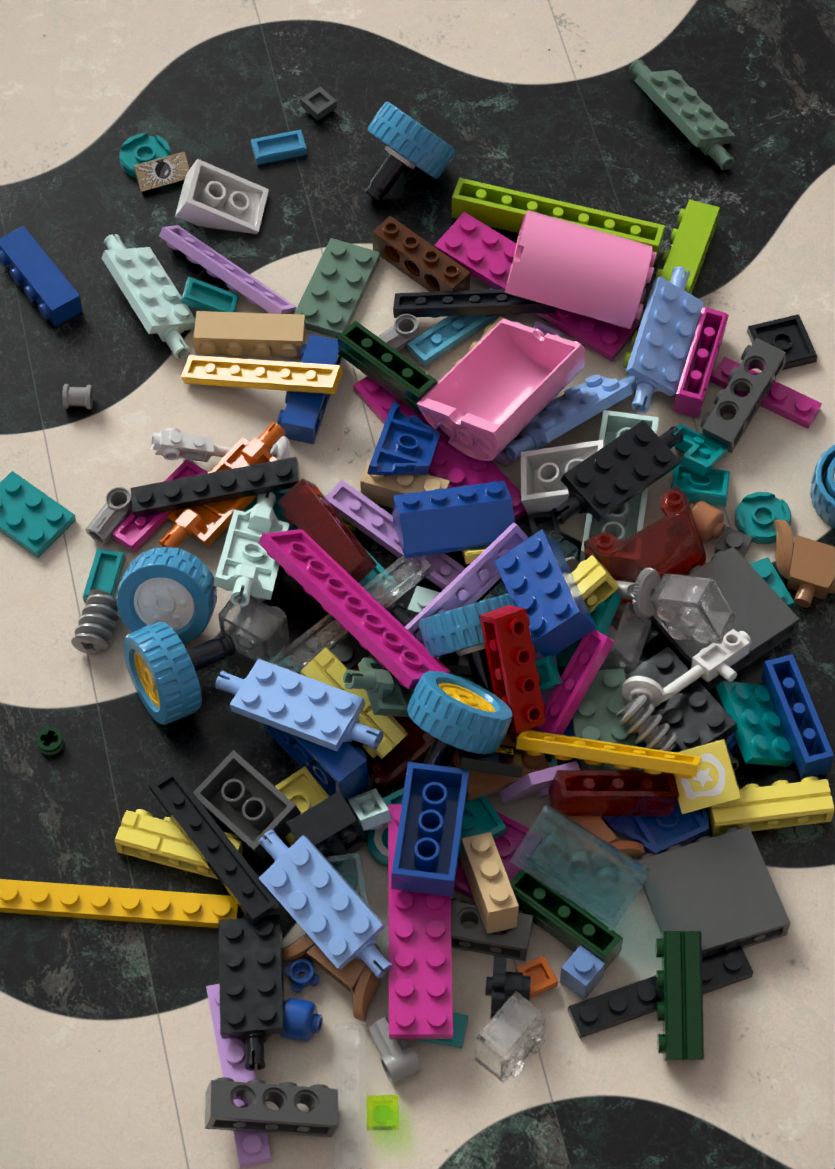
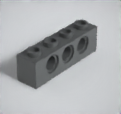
(759, 356)
(511, 943)
(224, 1115)

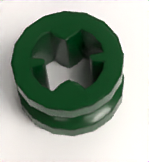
(55, 747)

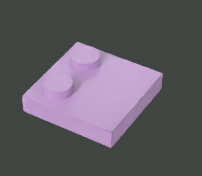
(534, 783)

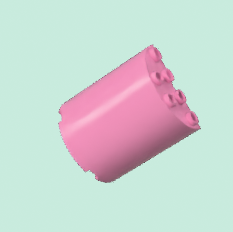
(580, 269)
(500, 387)

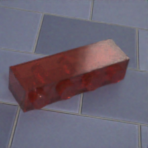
(314, 514)
(613, 793)

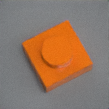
(541, 975)

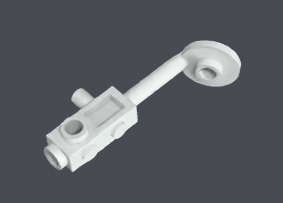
(175, 445)
(706, 664)

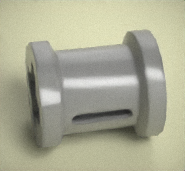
(77, 396)

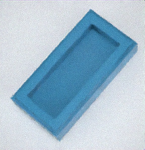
(278, 147)

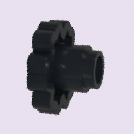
(505, 984)

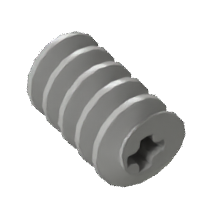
(96, 622)
(647, 725)

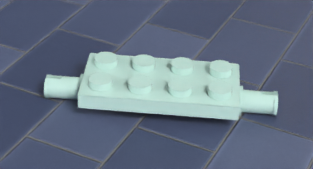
(149, 293)
(243, 562)

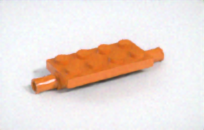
(210, 520)

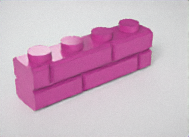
(700, 362)

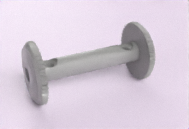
(638, 592)

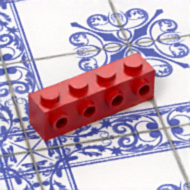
(513, 665)

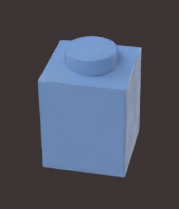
(582, 972)

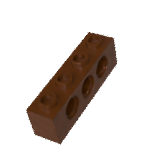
(418, 258)

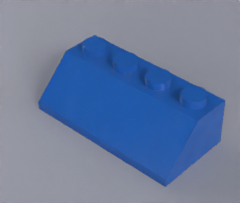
(452, 518)

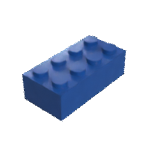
(544, 586)
(333, 770)
(430, 829)

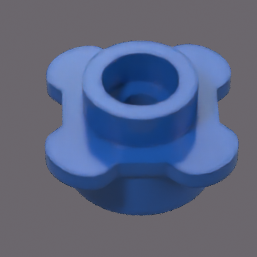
(301, 966)

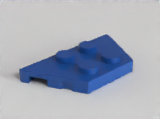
(404, 446)
(661, 832)

